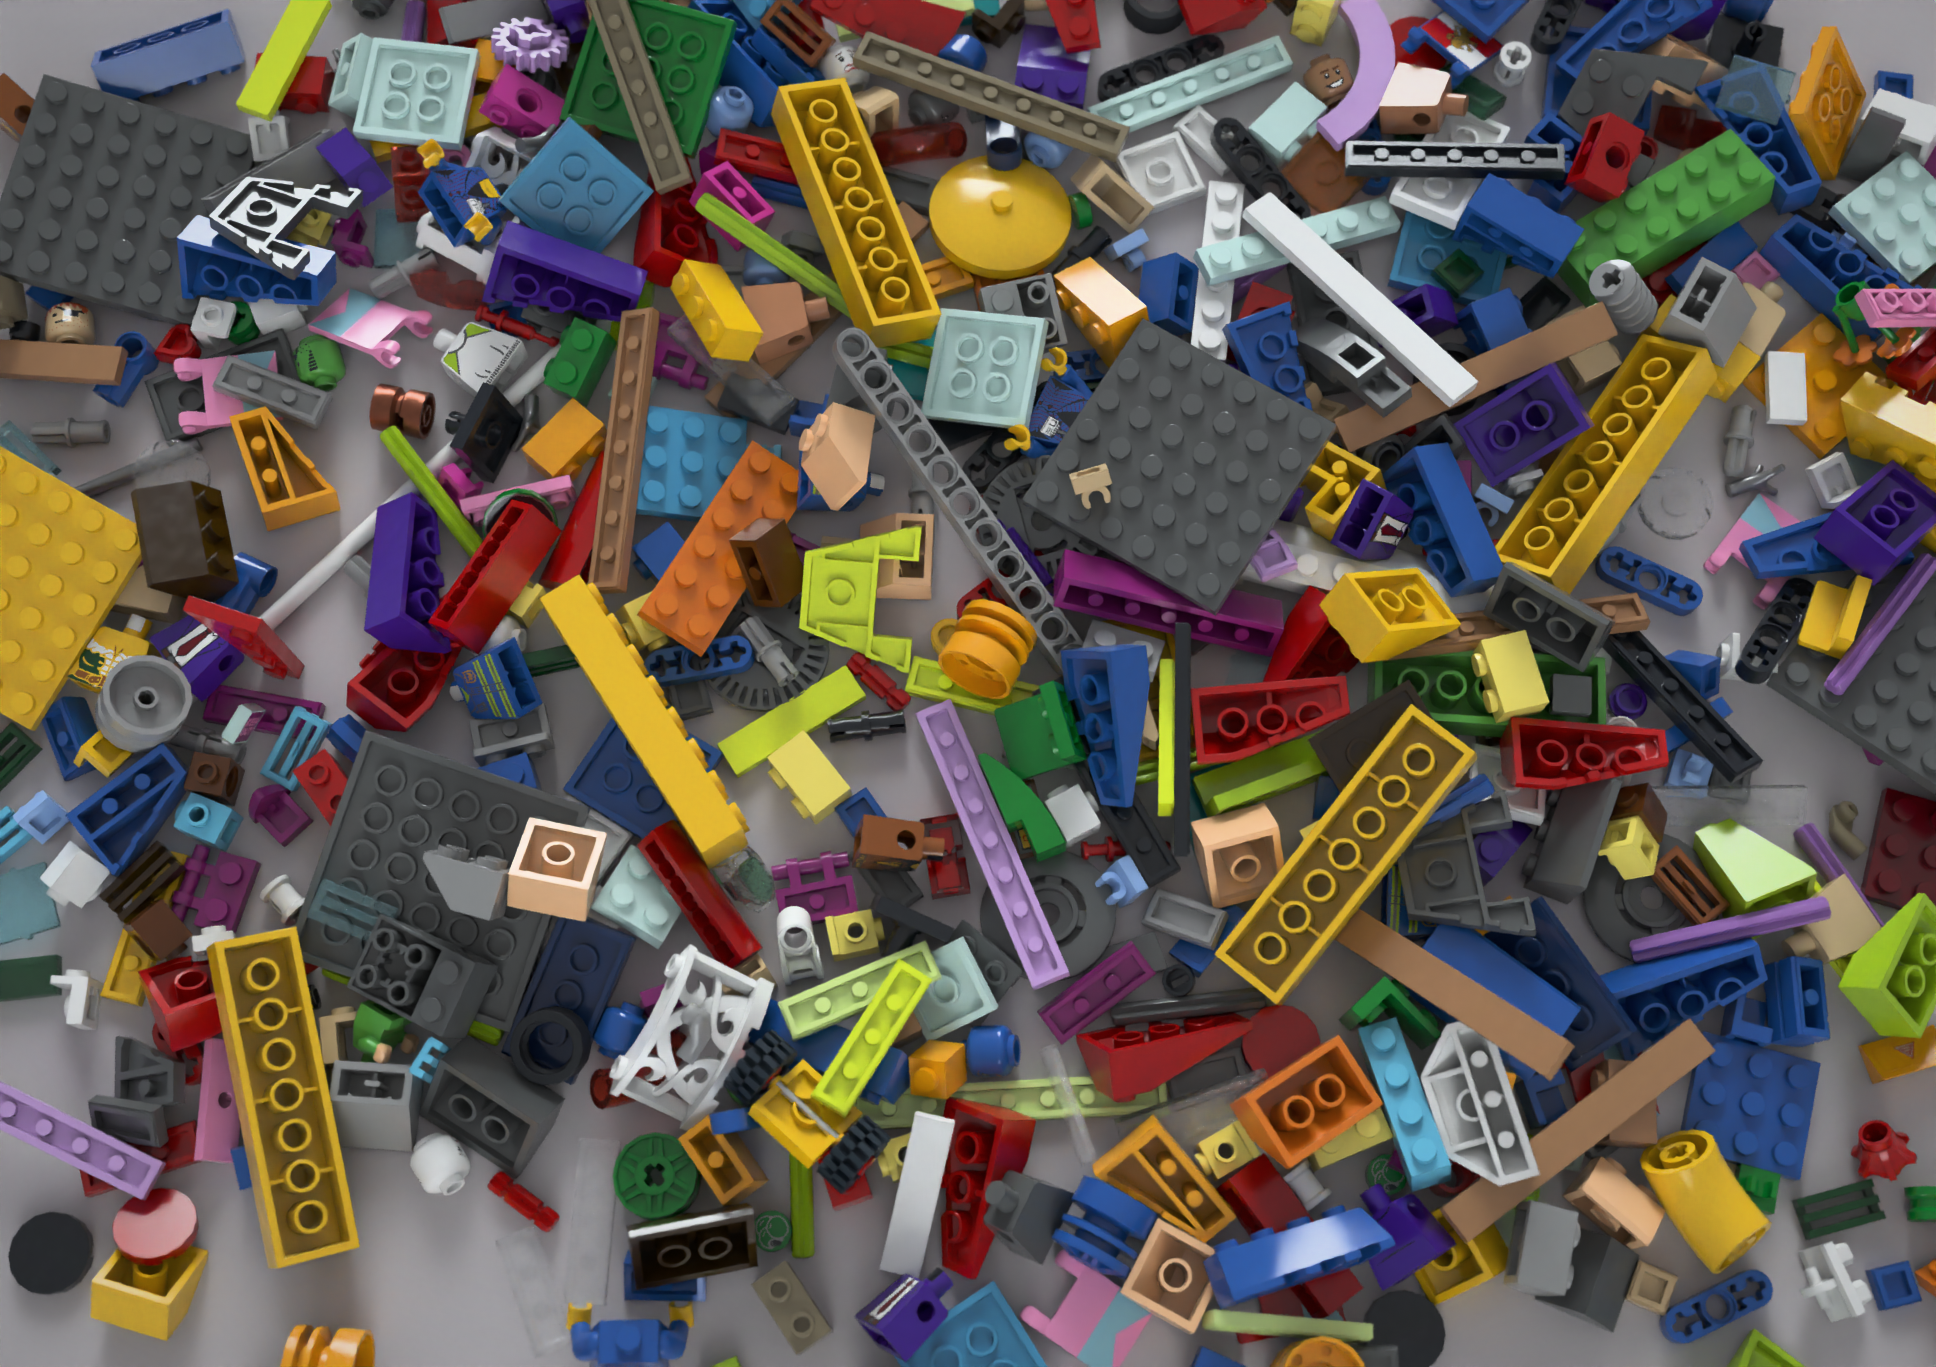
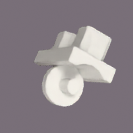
(1831, 1282)

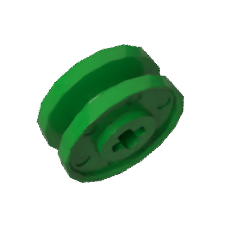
(633, 1177)

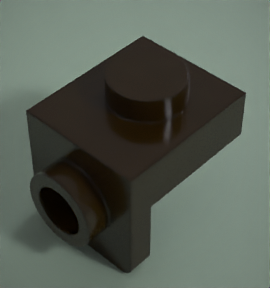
(999, 28)

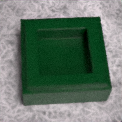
(1457, 273)

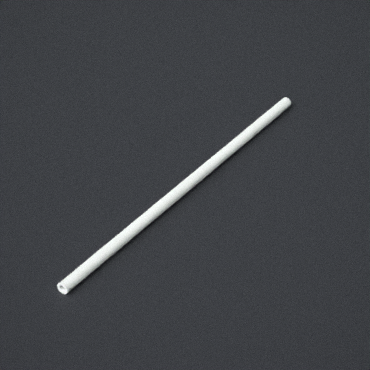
(365, 531)

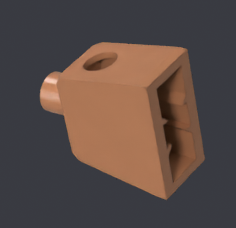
(1419, 101)
(783, 317)

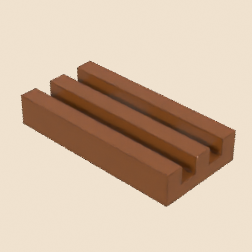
(820, 49)
(1698, 878)

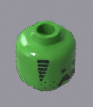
(319, 362)

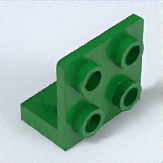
(1040, 732)
(1393, 1000)

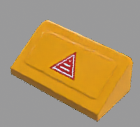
(1899, 1055)

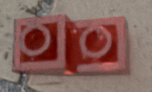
(1683, 129)
(408, 177)
(438, 289)

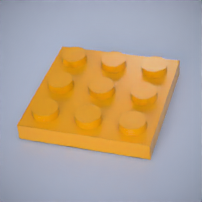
(1827, 103)
(1825, 384)

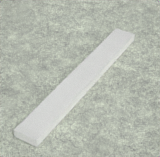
(1360, 299)

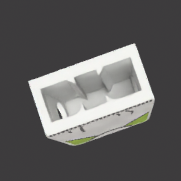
(480, 357)

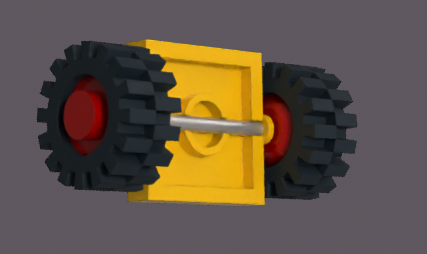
(800, 1121)

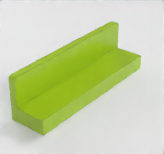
(1259, 777)

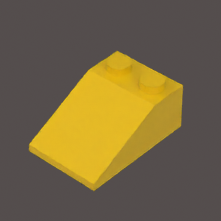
(1386, 612)

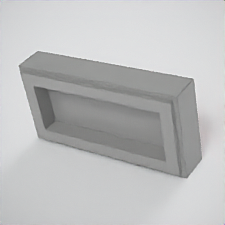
(1185, 918)

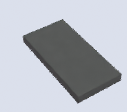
(1313, 302)
(175, 396)

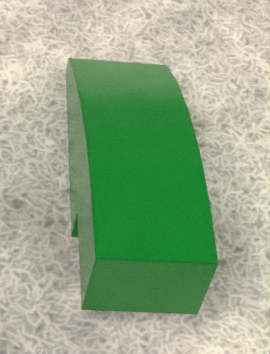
(1022, 809)

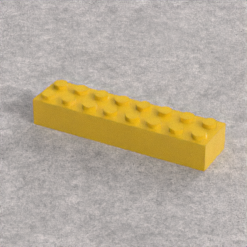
(855, 212)
(1610, 462)
(641, 715)
(1346, 855)
(282, 1097)

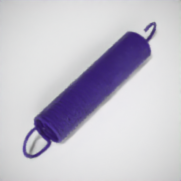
(1029, 556)

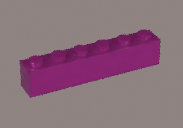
(1128, 596)

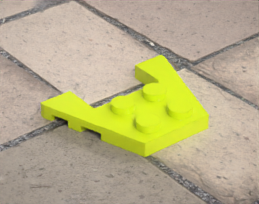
(842, 592)

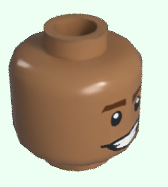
(1328, 80)

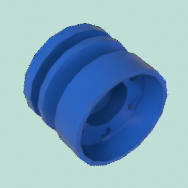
(1104, 1227)

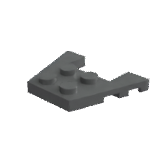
(1620, 85)
(266, 211)
(1444, 876)

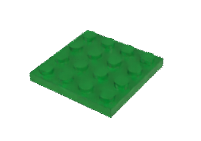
(686, 58)

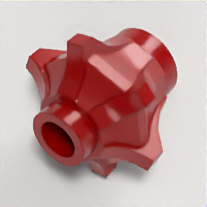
(1882, 1150)

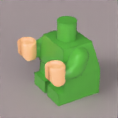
(379, 1031)

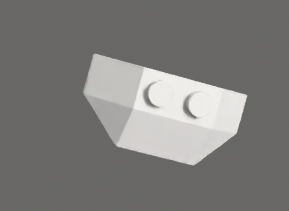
(1477, 1107)

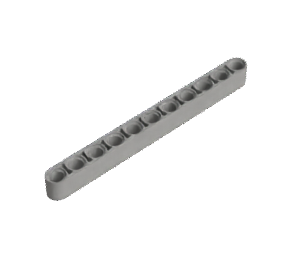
(957, 484)

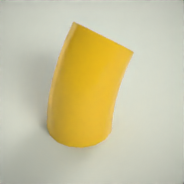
(1703, 1197)

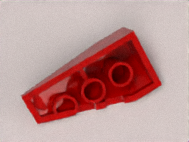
(1309, 644)
(184, 1000)
(1140, 1061)

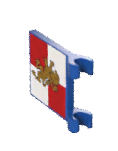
(1453, 43)

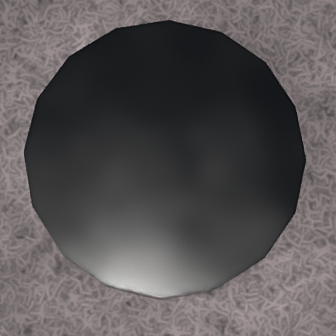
(51, 1253)
(1410, 1323)

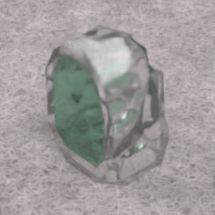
(746, 879)

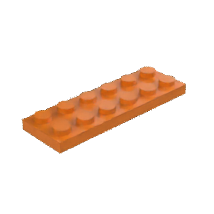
(704, 575)

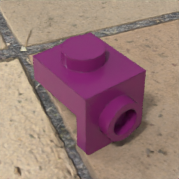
(347, 241)

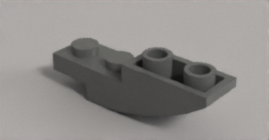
(1353, 362)

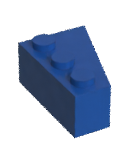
(1518, 226)
(131, 808)

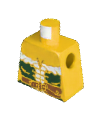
(108, 649)

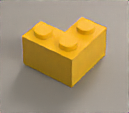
(1335, 482)

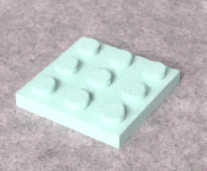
(416, 93)
(1894, 217)
(984, 368)

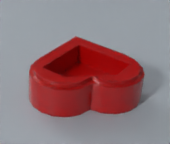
(177, 344)

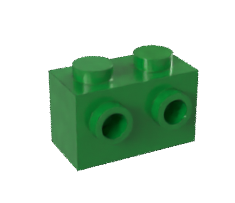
(579, 361)

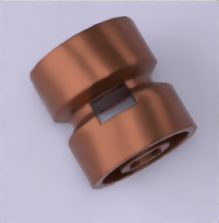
(408, 411)

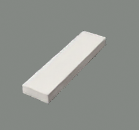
(917, 1194)

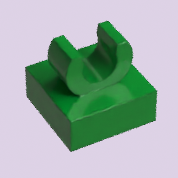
(1759, 1185)

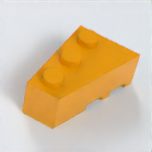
(1099, 307)
(280, 474)
(1164, 1178)

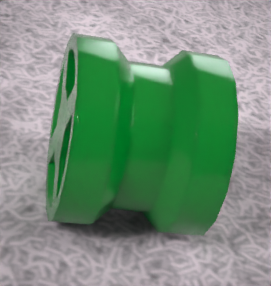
(246, 327)
(1921, 1203)

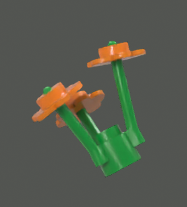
(1860, 349)

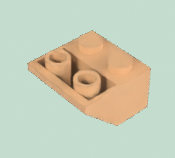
(901, 577)

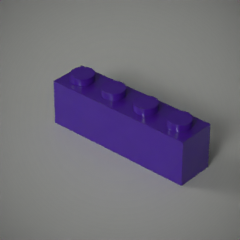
(561, 276)
(405, 577)

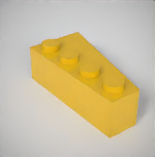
(1890, 426)

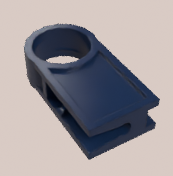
(1002, 138)

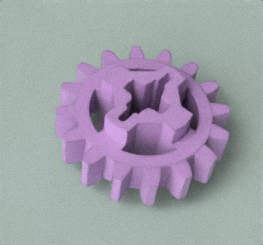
(530, 45)

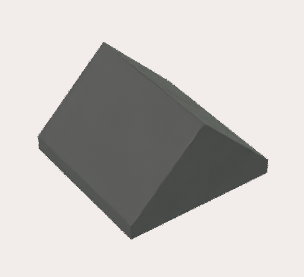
(1599, 1281)

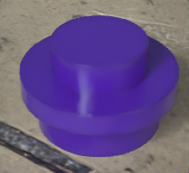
(1628, 701)

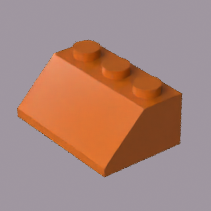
(1307, 1103)

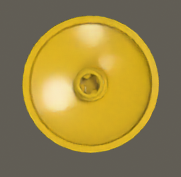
(999, 219)

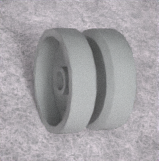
(143, 703)

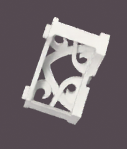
(483, 151)
(698, 1096)

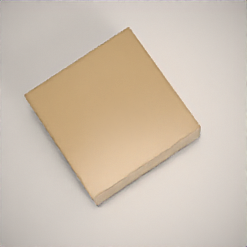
(1651, 1288)

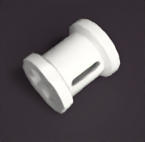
(1516, 66)
(283, 899)
(1306, 1186)

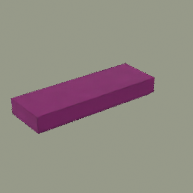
(226, 699)
(1096, 992)

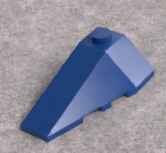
(1111, 699)

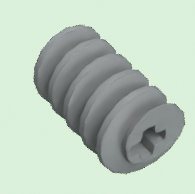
(1624, 296)

